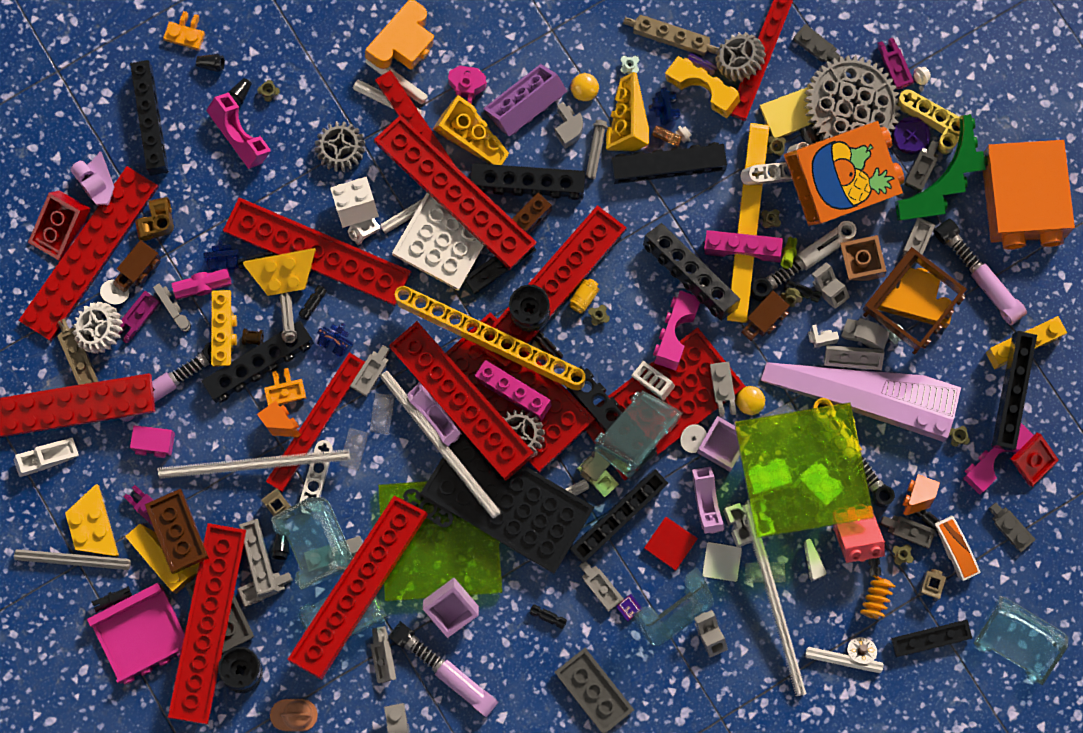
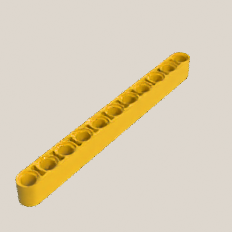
(748, 221)
(495, 345)

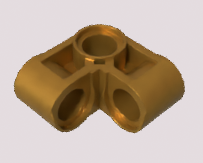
(149, 227)

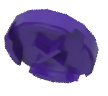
(911, 135)

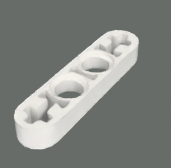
(318, 477)

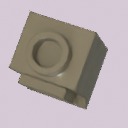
(593, 467)
(272, 497)
(930, 591)

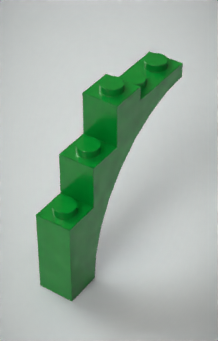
(952, 181)

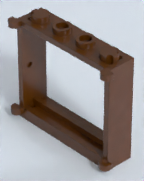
(893, 279)

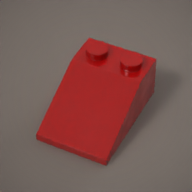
(58, 224)

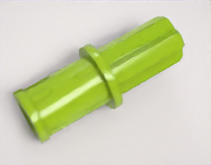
(789, 253)

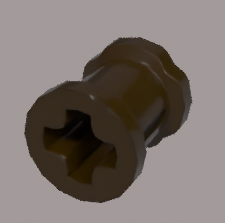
(252, 337)

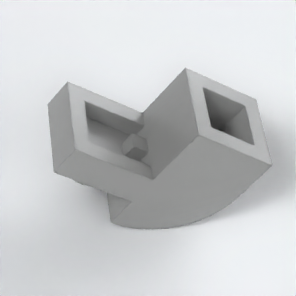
(571, 129)
(831, 288)
(866, 332)
(710, 633)
(396, 719)

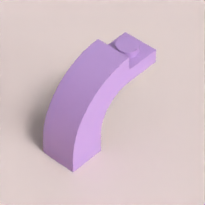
(707, 500)

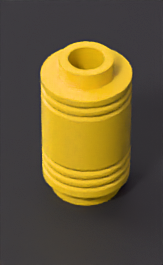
(584, 295)

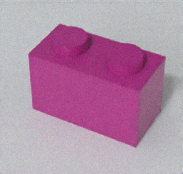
(152, 440)

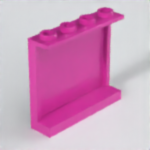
(139, 633)

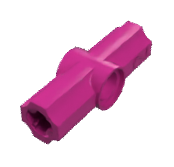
(201, 283)

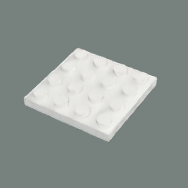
(438, 244)

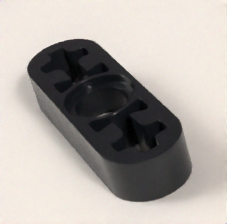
(443, 511)

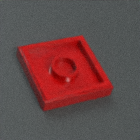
(1034, 459)
(670, 543)

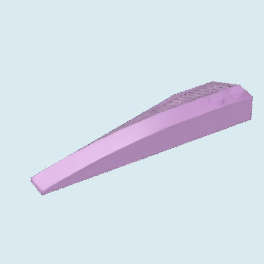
(893, 398)

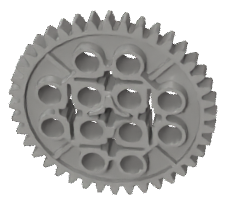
(835, 77)

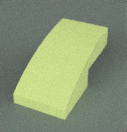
(604, 484)

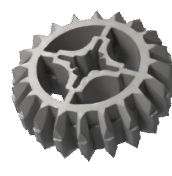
(739, 47)
(347, 148)
(522, 428)

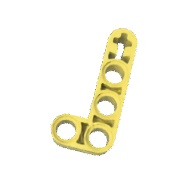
(928, 118)

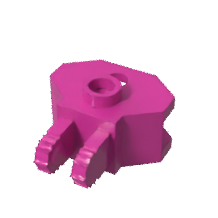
(467, 82)

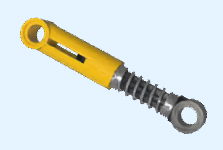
(874, 484)

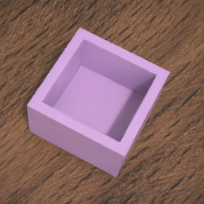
(721, 444)
(450, 607)

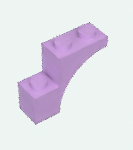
(435, 414)

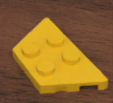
(282, 272)
(91, 525)

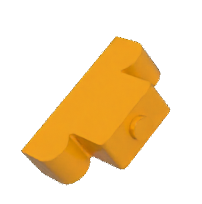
(402, 39)
(917, 298)

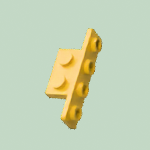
(223, 326)

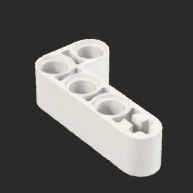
(776, 171)

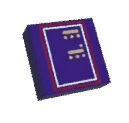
(628, 607)

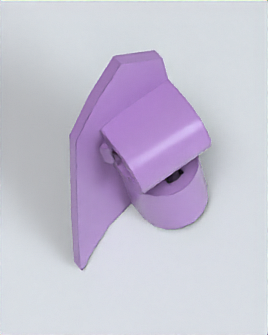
(95, 179)

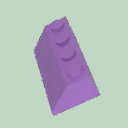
(525, 99)

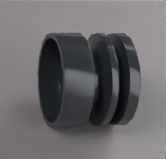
(529, 297)
(229, 669)

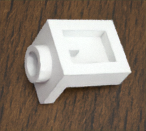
(362, 230)
(826, 337)

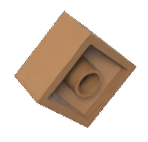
(863, 259)

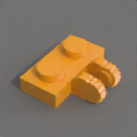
(184, 35)
(285, 392)

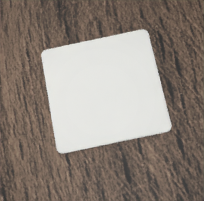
(722, 561)

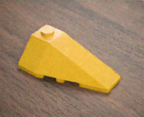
(629, 123)
(467, 130)
(148, 546)

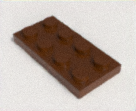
(176, 531)

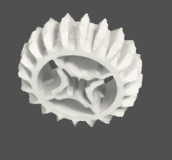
(92, 324)

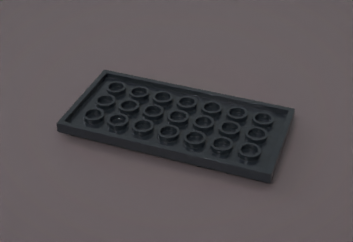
(535, 515)

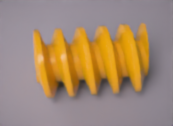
(877, 598)

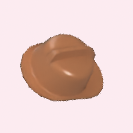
(293, 715)

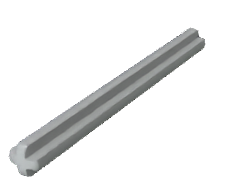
(72, 559)

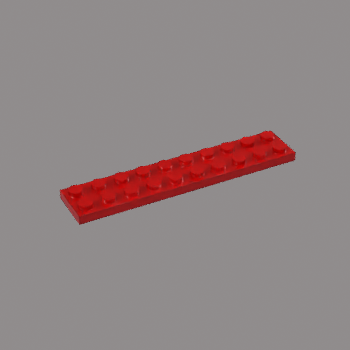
(455, 192)
(88, 254)
(332, 257)
(565, 271)
(462, 400)
(76, 405)
(357, 587)
(207, 624)

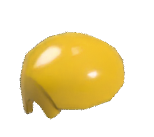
(584, 87)
(750, 400)

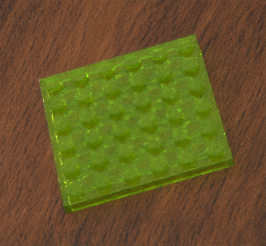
(803, 470)
(441, 554)

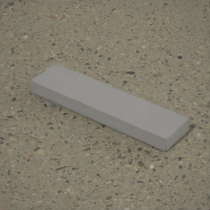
(258, 559)

